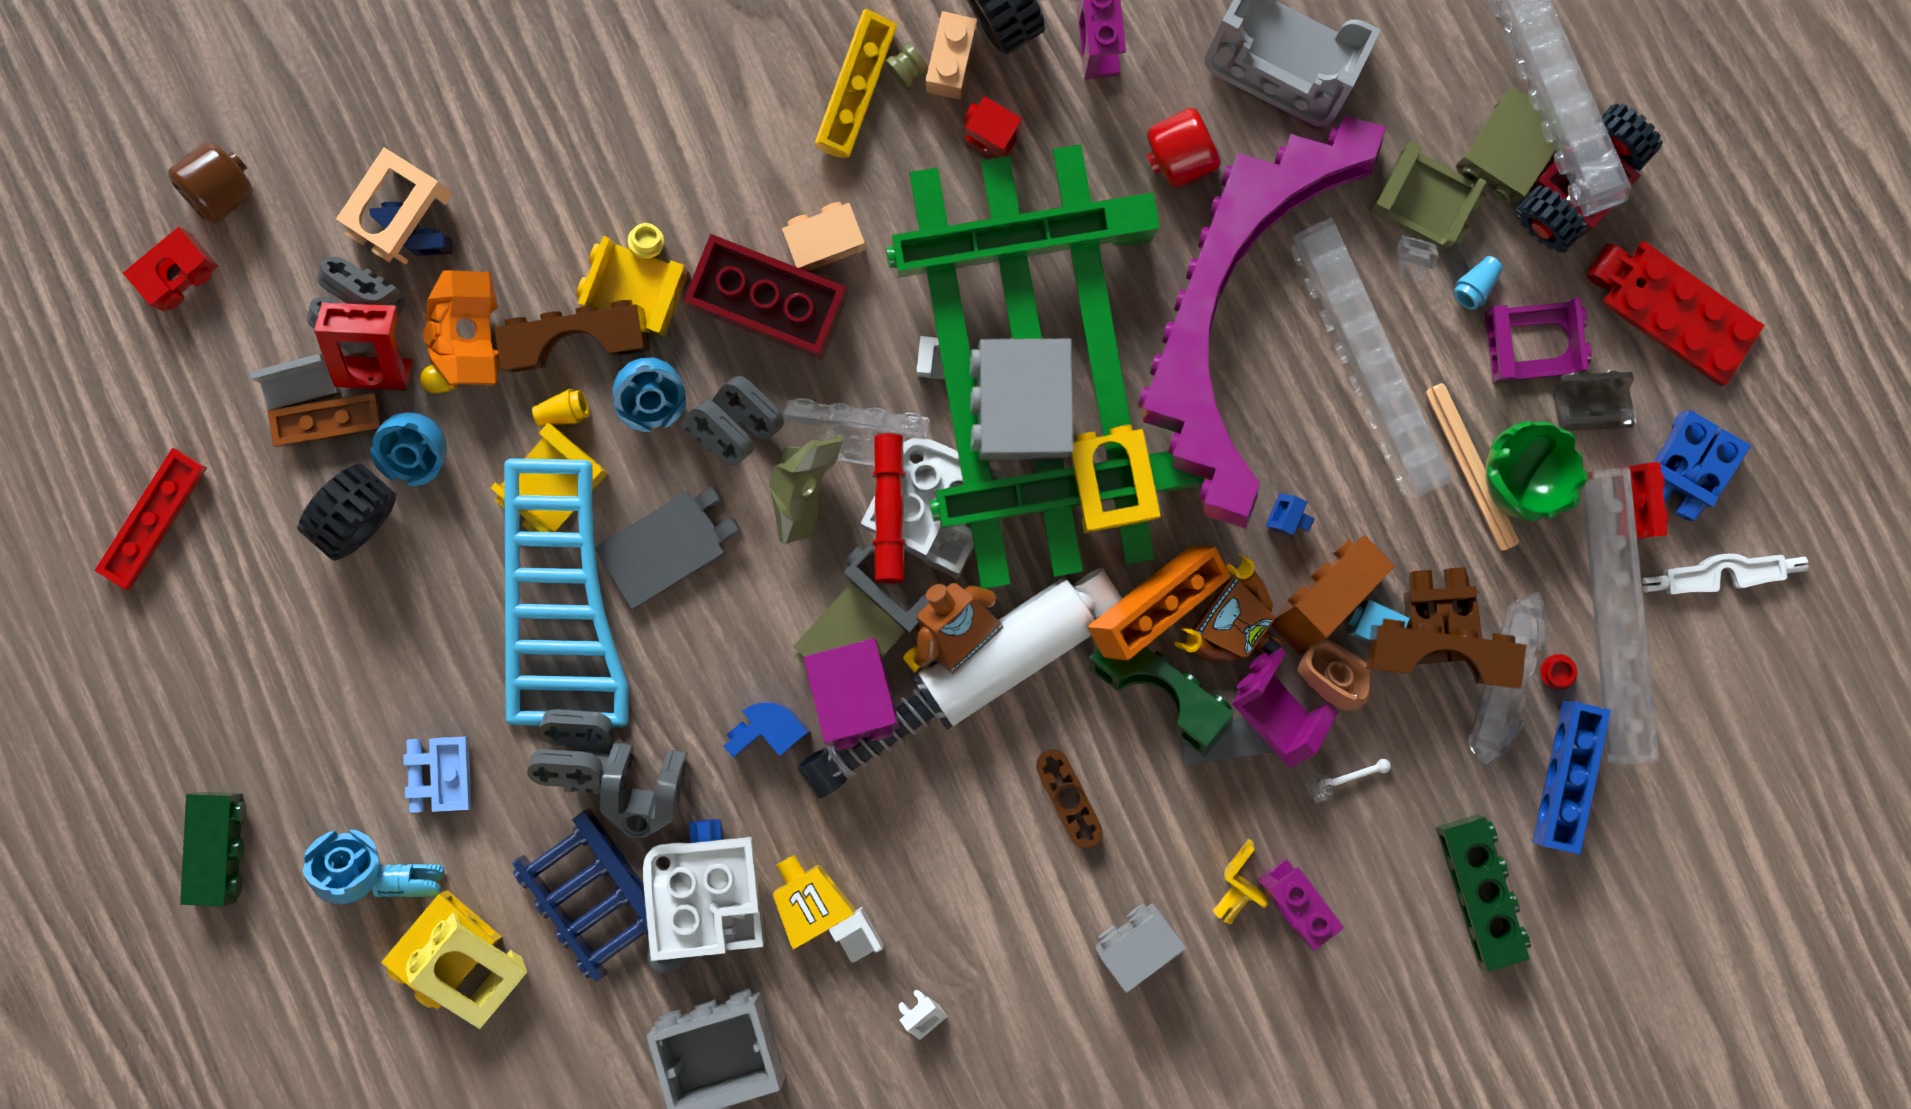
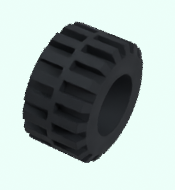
(1009, 22)
(346, 511)

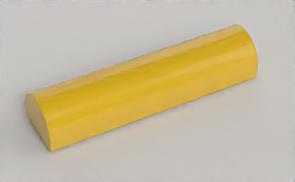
(855, 84)

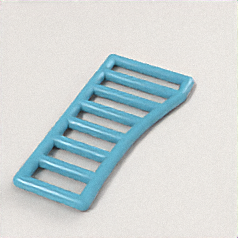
(587, 575)

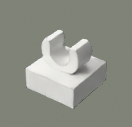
(922, 1017)

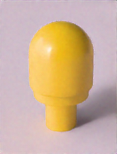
(433, 381)

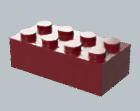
(766, 296)

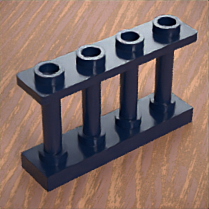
(608, 861)

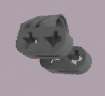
(353, 287)
(718, 421)
(578, 768)
(638, 810)

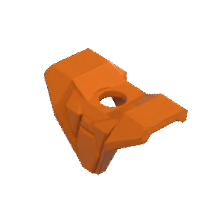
(454, 298)

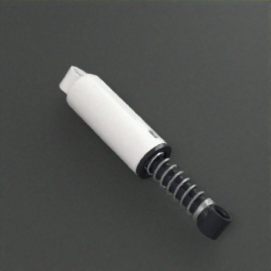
(1029, 641)

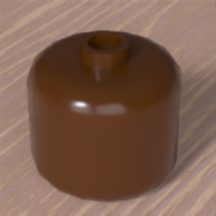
(211, 181)

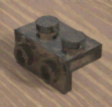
(1594, 401)

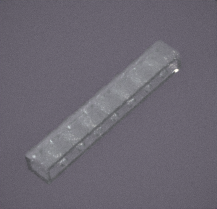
(1564, 103)
(1371, 358)
(1619, 616)

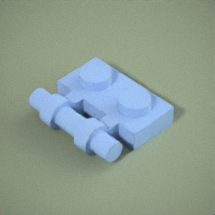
(448, 770)

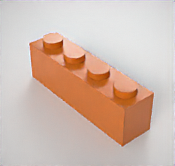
(1159, 602)

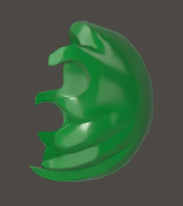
(1534, 471)

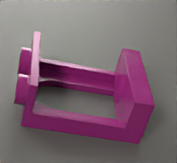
(1100, 37)
(1565, 314)
(1300, 904)

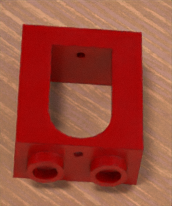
(367, 325)

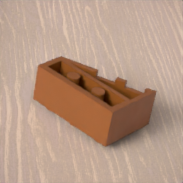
(1332, 593)

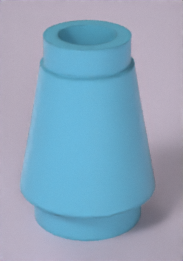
(1477, 284)

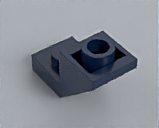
(427, 241)

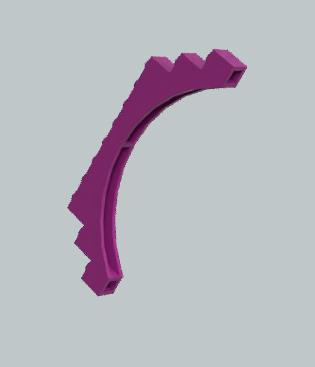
(1251, 203)

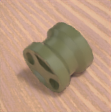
(907, 65)

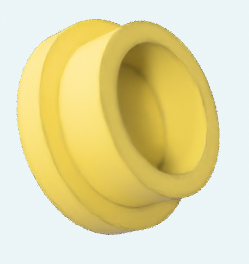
(645, 241)

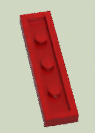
(150, 519)

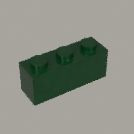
(212, 849)

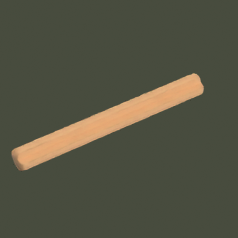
(1470, 465)

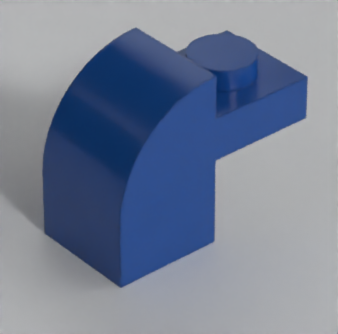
(772, 721)

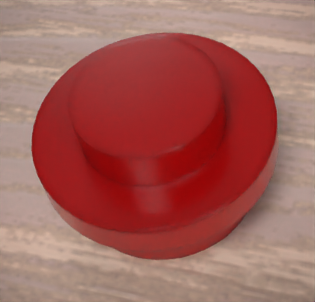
(1558, 672)

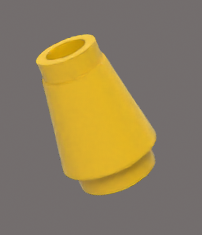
(564, 408)

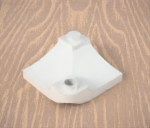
(940, 469)
(703, 899)

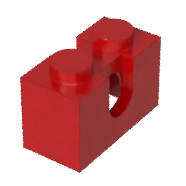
(991, 129)
(152, 270)

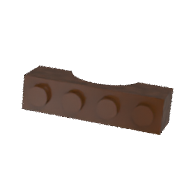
(528, 344)
(1491, 661)

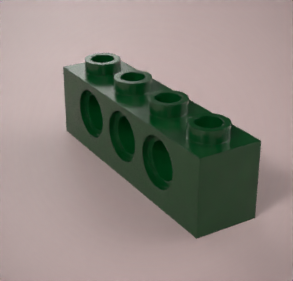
(1512, 943)

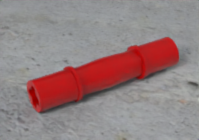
(889, 508)

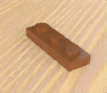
(325, 420)

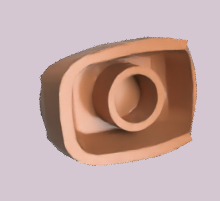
(1336, 675)

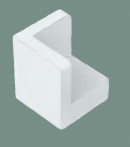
(929, 359)
(857, 936)

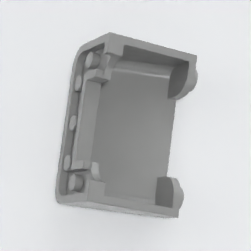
(1290, 58)

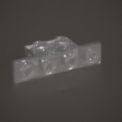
(855, 425)

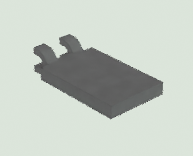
(665, 546)

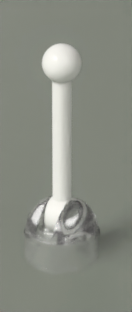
(1321, 786)

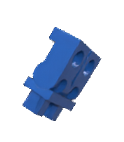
(1698, 463)

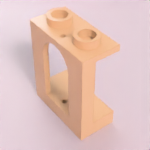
(391, 240)

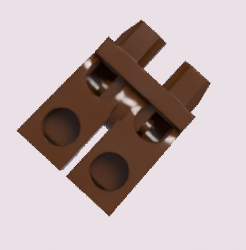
(1445, 607)

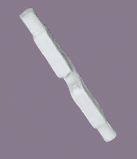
(1742, 570)

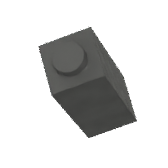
(1236, 742)

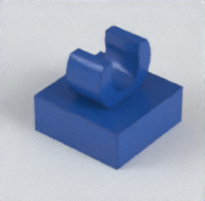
(1288, 515)

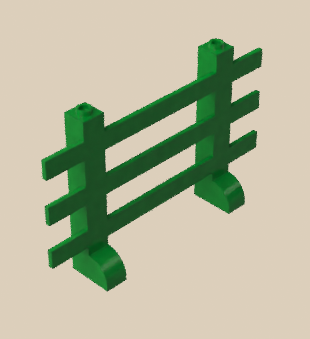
(1010, 241)

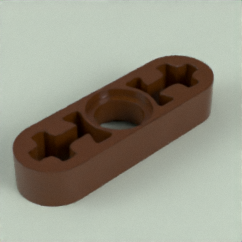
(1089, 818)

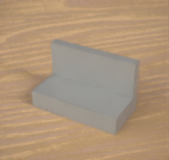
(295, 382)

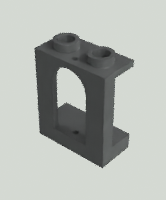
(855, 563)

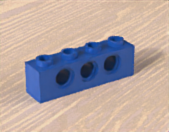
(1571, 776)

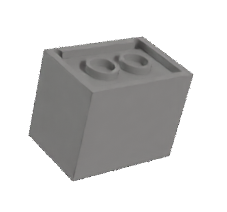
(1022, 399)
(717, 1053)

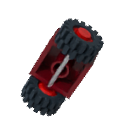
(1548, 207)

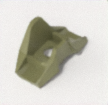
(797, 486)

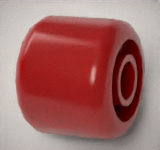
(1182, 148)

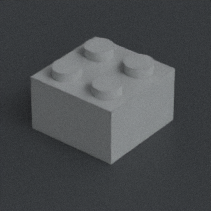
(1138, 946)

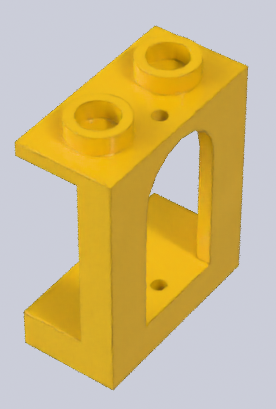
(1082, 459)

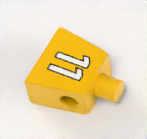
(809, 901)

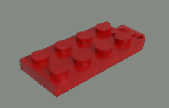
(1675, 309)

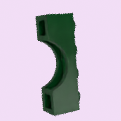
(1201, 716)

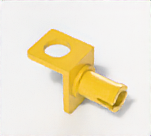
(1241, 889)

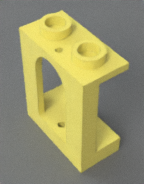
(452, 936)

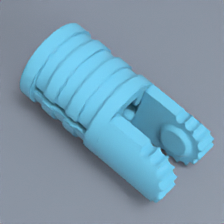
(408, 880)

